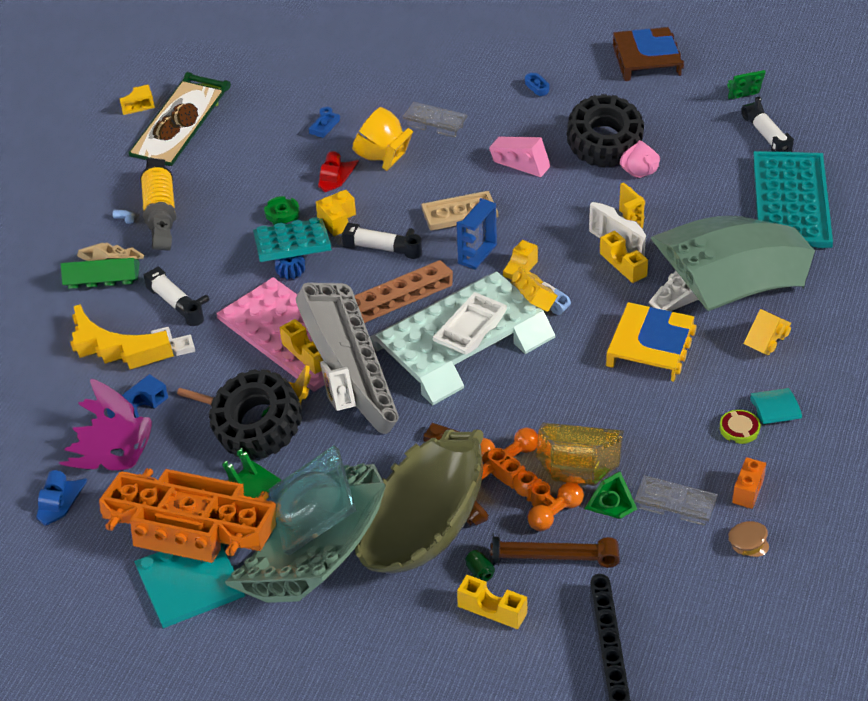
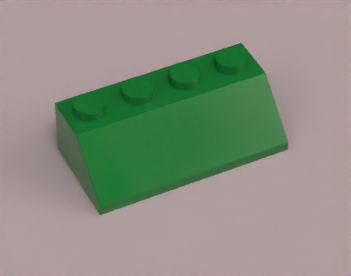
(100, 271)

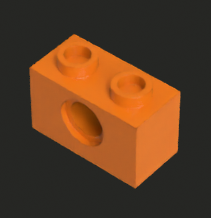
(749, 483)

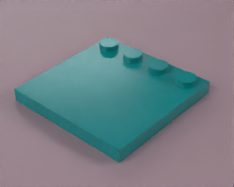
(185, 586)

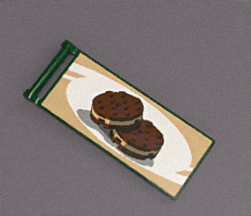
(179, 119)

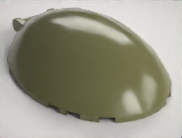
(424, 503)

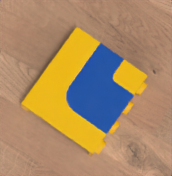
(652, 338)

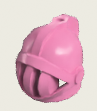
(640, 160)

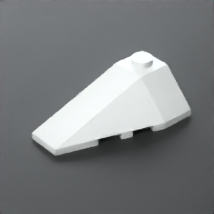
(673, 294)

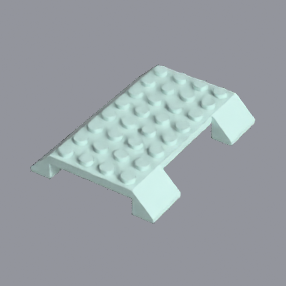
(432, 363)

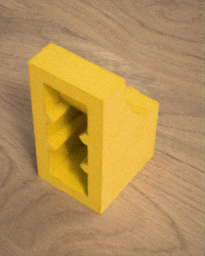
(138, 100)
(524, 256)

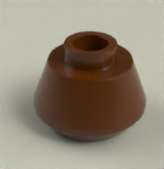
(477, 515)

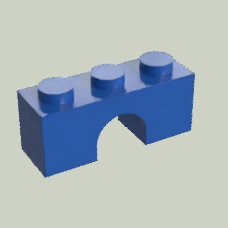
(146, 392)

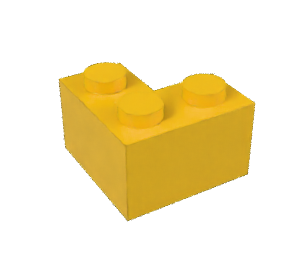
(336, 211)
(766, 331)

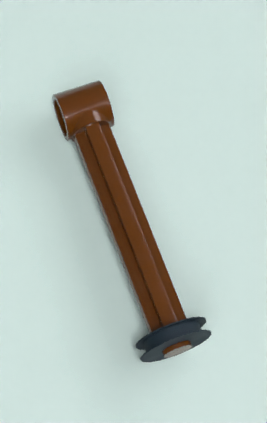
(604, 552)

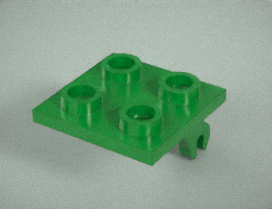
(745, 84)
(253, 476)

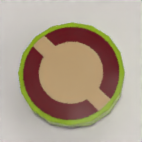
(739, 426)

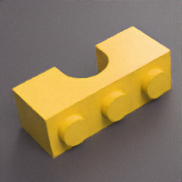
(631, 265)
(532, 289)
(295, 339)
(476, 598)

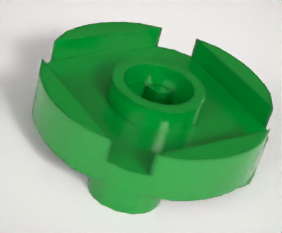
(289, 211)

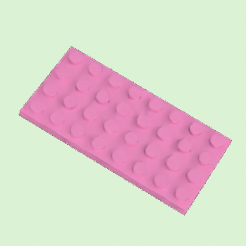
(258, 321)

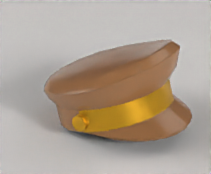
(749, 538)

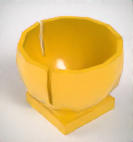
(384, 138)

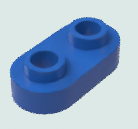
(537, 84)

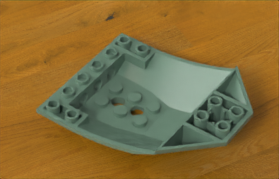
(286, 578)

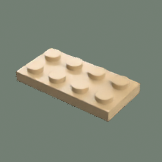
(449, 211)

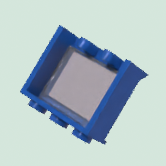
(477, 234)

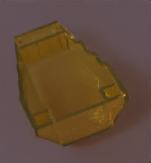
(579, 452)

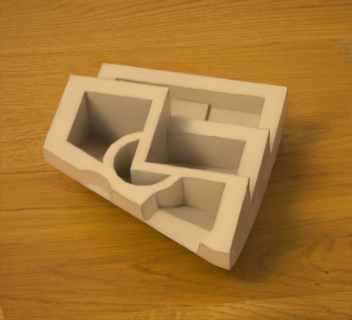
(106, 251)

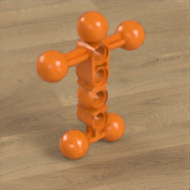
(525, 483)

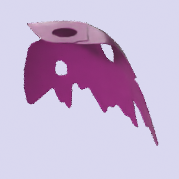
(109, 433)

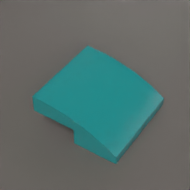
(776, 405)

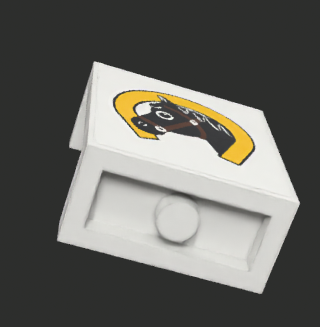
(338, 387)

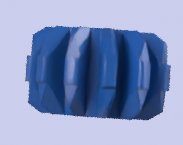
(290, 267)

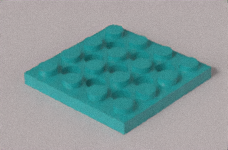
(291, 239)

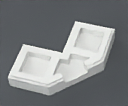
(179, 345)

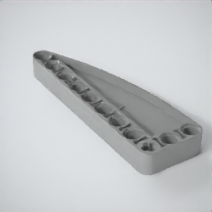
(343, 341)

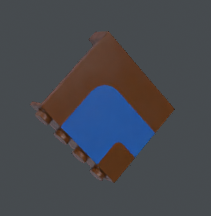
(646, 50)

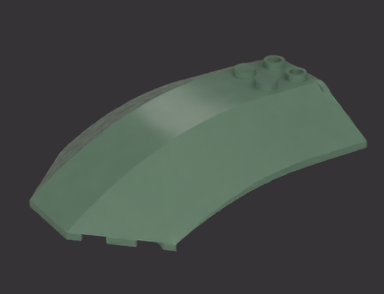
(735, 257)

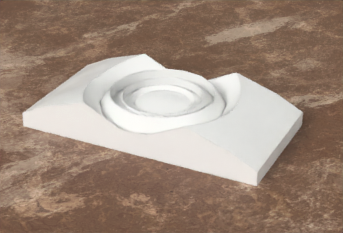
(605, 220)
(470, 323)

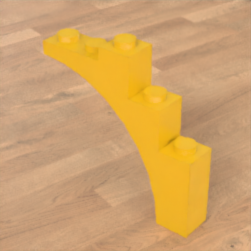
(132, 349)

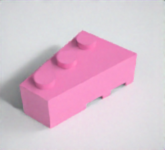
(521, 154)

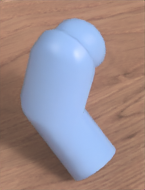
(124, 214)

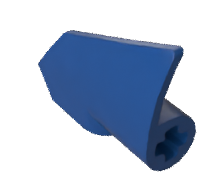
(57, 497)

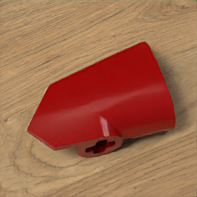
(334, 172)

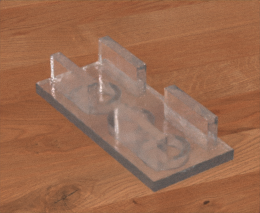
(446, 121)
(690, 503)

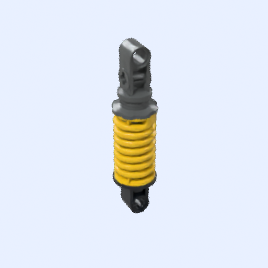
(158, 202)

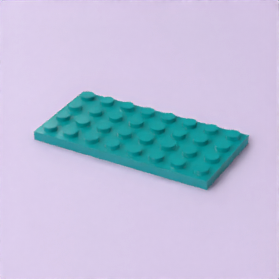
(794, 193)

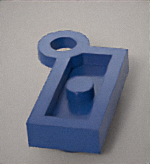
(324, 123)

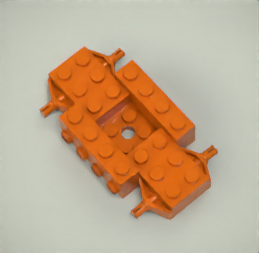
(188, 513)

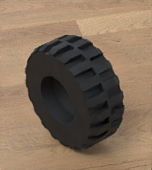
(607, 112)
(243, 394)

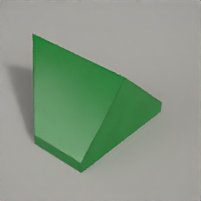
(612, 498)

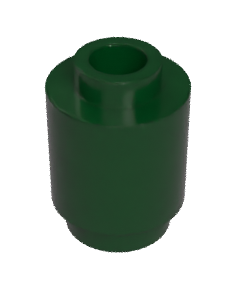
(479, 565)

